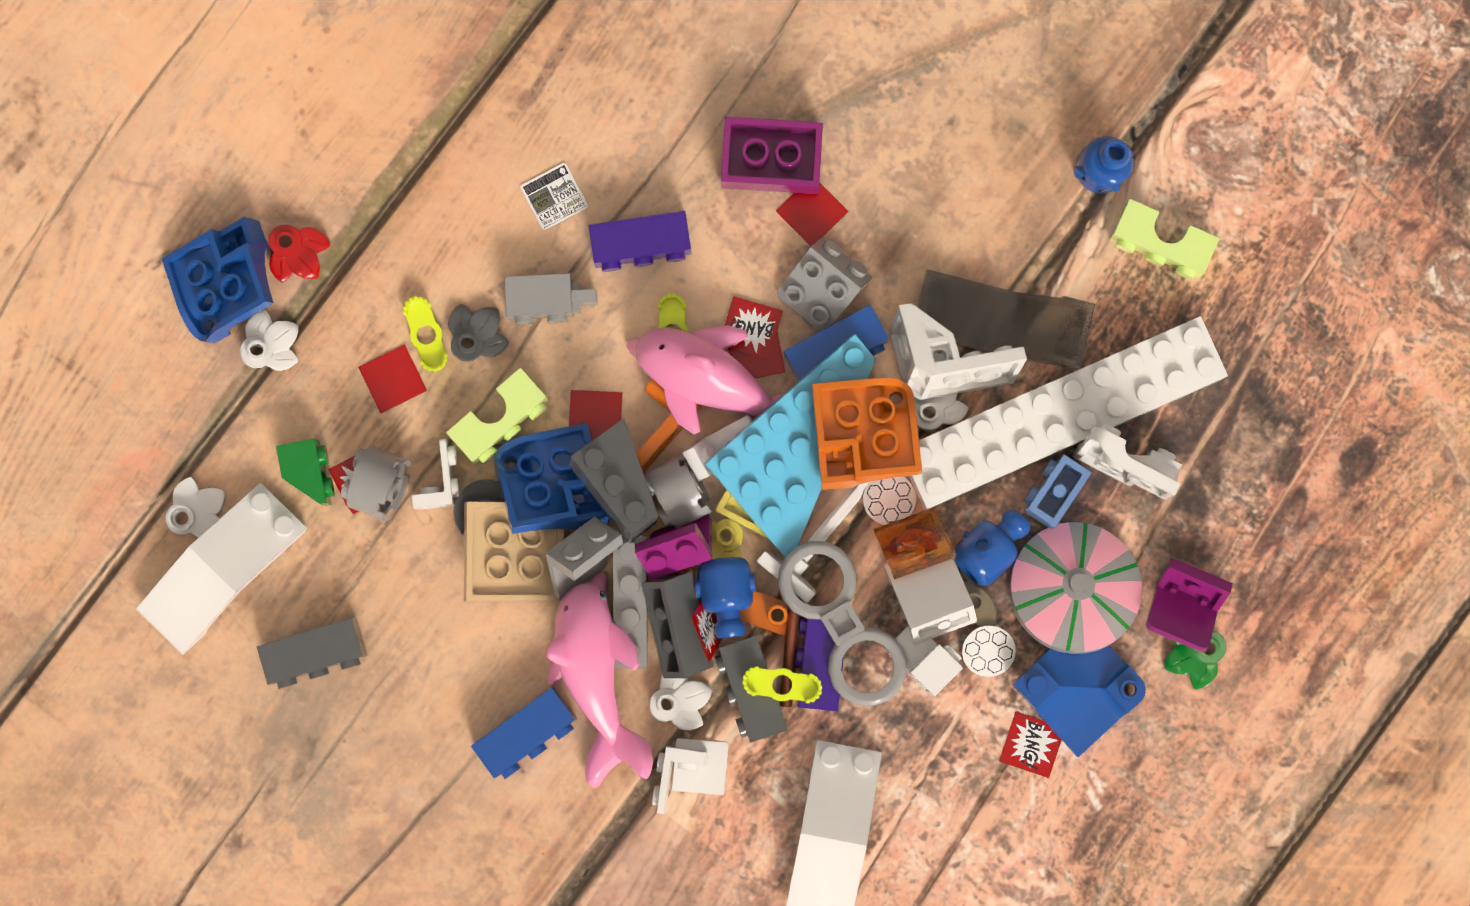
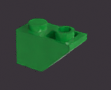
(304, 468)

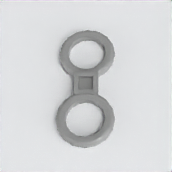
(842, 623)

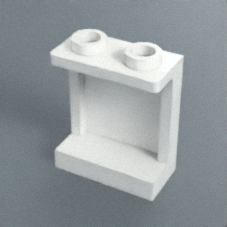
(933, 600)

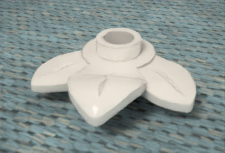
(274, 341)
(945, 411)
(199, 506)
(685, 700)

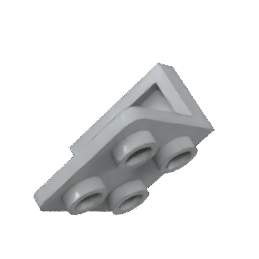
(823, 284)
(581, 555)

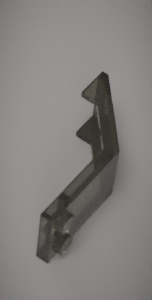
(992, 317)

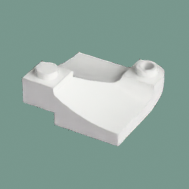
(1106, 452)

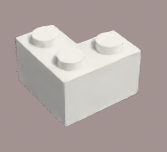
(929, 662)

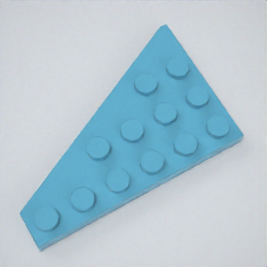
(775, 460)

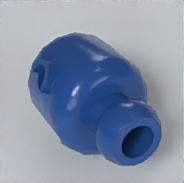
(1104, 165)
(990, 548)
(726, 589)

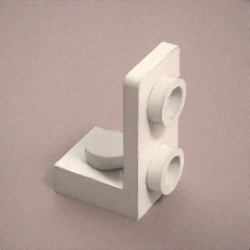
(709, 445)
(431, 496)
(687, 759)

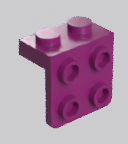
(676, 549)
(1187, 604)

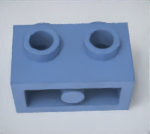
(1057, 491)

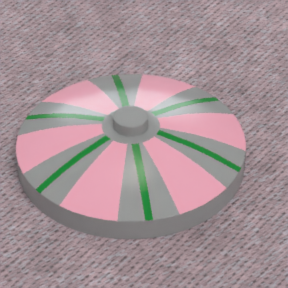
(1075, 588)

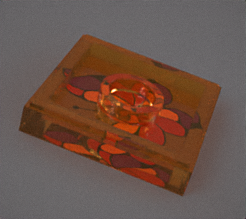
(914, 543)

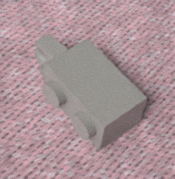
(545, 297)

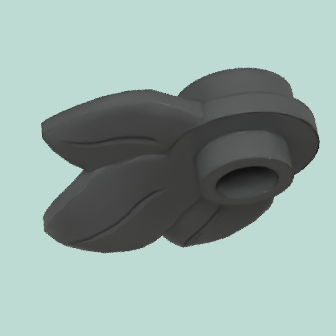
(478, 328)

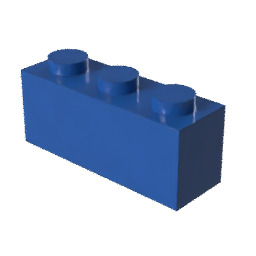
(813, 350)
(525, 734)

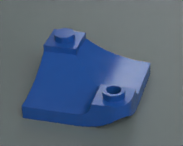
(220, 279)
(542, 487)
(1080, 693)

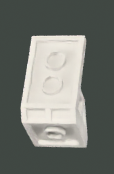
(932, 375)

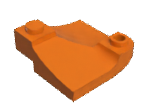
(864, 432)

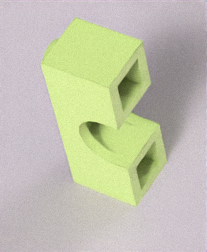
(1137, 232)
(522, 401)

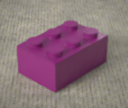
(771, 155)

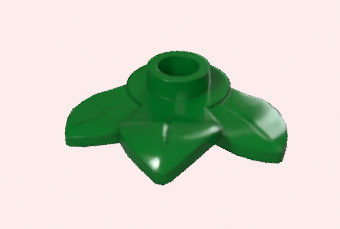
(1200, 665)

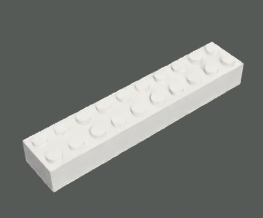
(1066, 411)

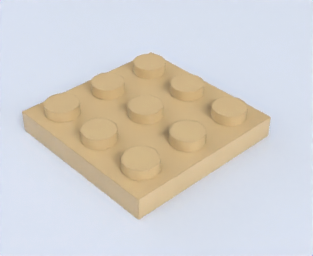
(504, 563)

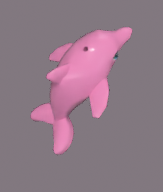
(699, 371)
(585, 657)

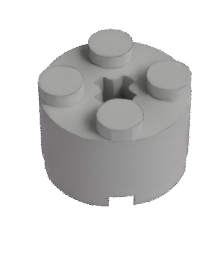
(376, 482)
(678, 492)

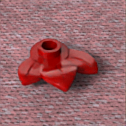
(299, 256)

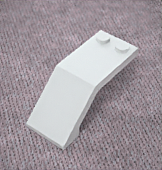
(219, 567)
(834, 826)

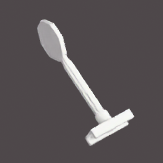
(799, 584)

